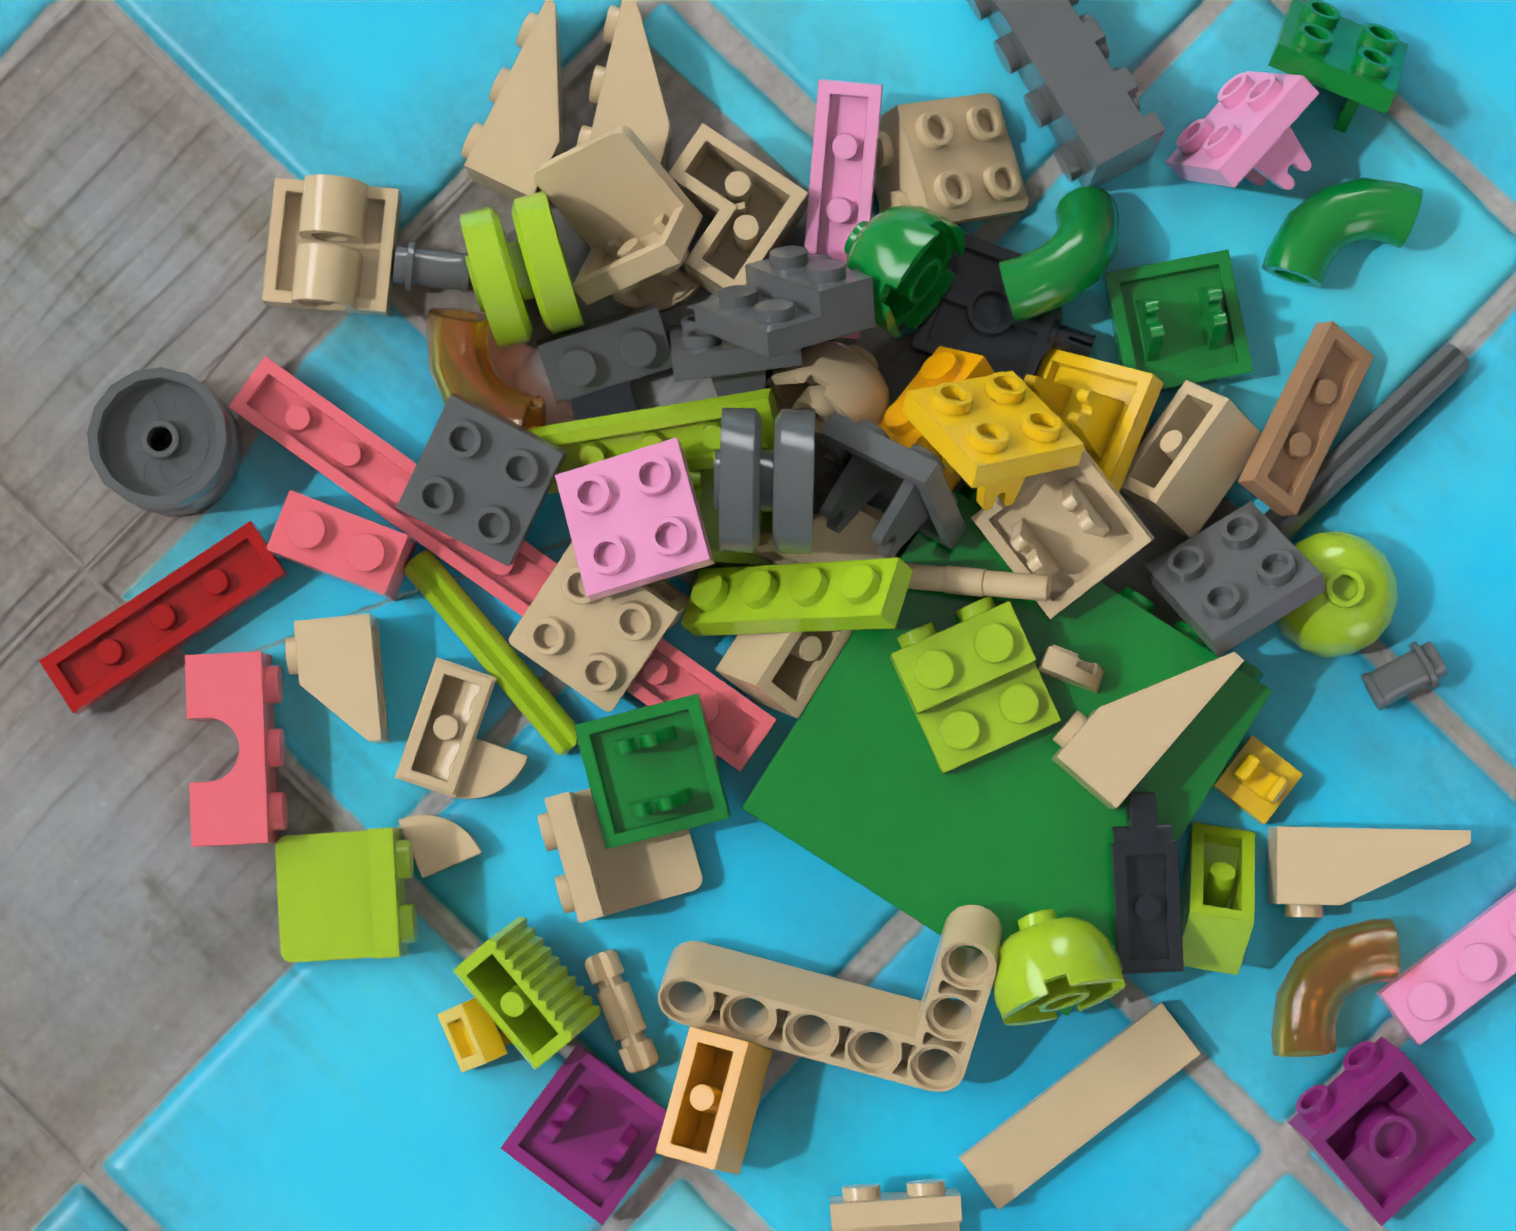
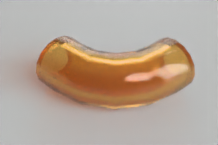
(463, 366)
(1323, 980)

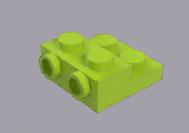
(973, 683)

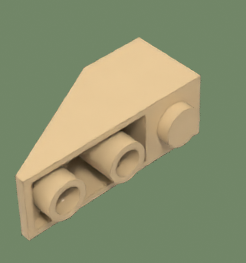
(628, 85)
(526, 112)

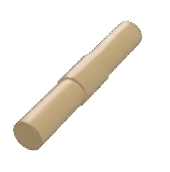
(979, 582)

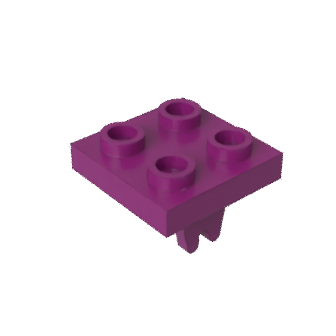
(588, 1134)

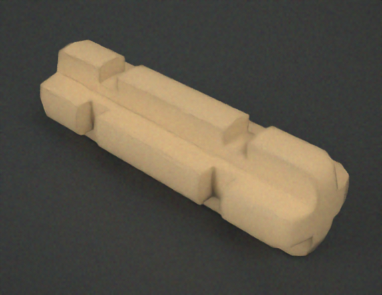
(621, 1011)

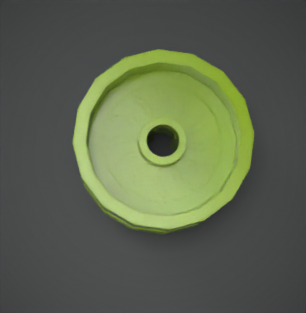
(520, 270)

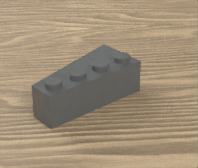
(1073, 87)

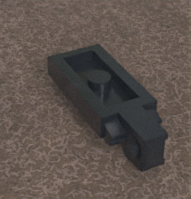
(1146, 890)

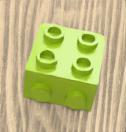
(344, 895)

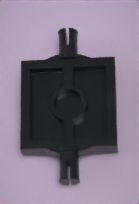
(979, 319)

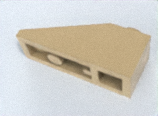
(1128, 736)
(1340, 864)

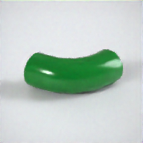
(1337, 218)
(1069, 260)

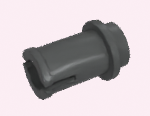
(430, 268)
(1404, 675)

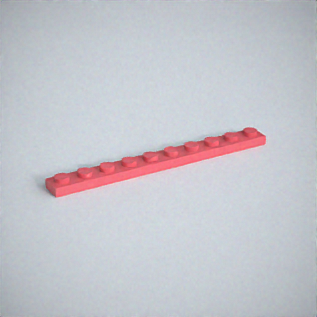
(378, 476)

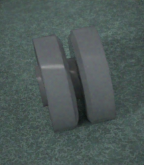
(131, 426)
(765, 480)

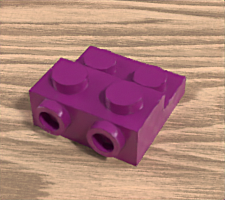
(1380, 1128)

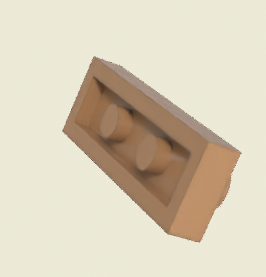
(1306, 419)

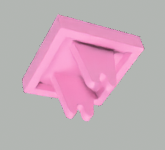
(1247, 133)
(634, 519)

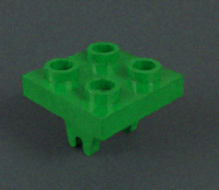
(1340, 56)
(1180, 320)
(652, 771)

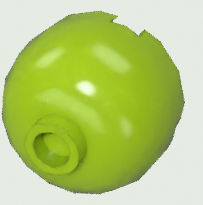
(1356, 600)
(1053, 967)

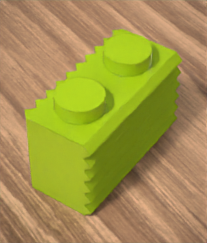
(527, 992)

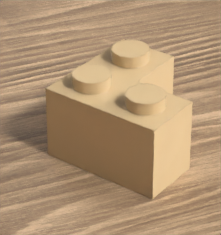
(748, 204)

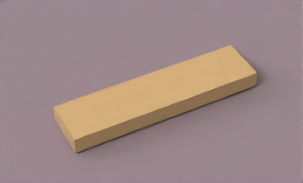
(1079, 1105)

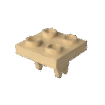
(1066, 528)

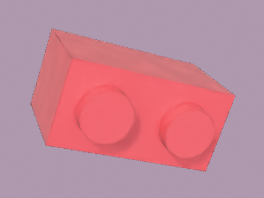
(341, 545)

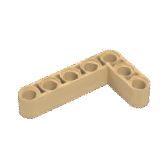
(845, 1010)

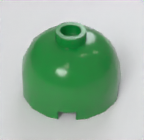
(907, 259)

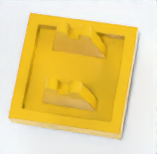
(1099, 404)
(992, 433)

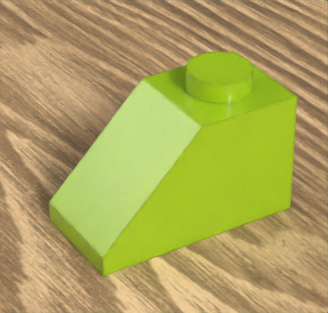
(1217, 897)

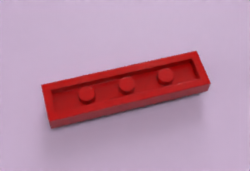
(163, 618)

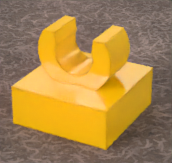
(1257, 780)
(472, 1035)

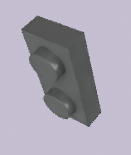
(605, 353)

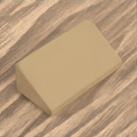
(445, 727)

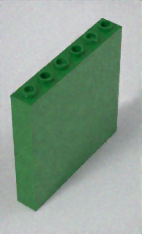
(1012, 824)

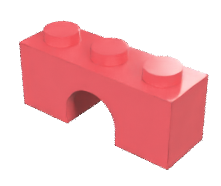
(245, 802)

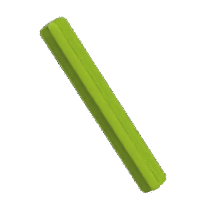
(493, 651)

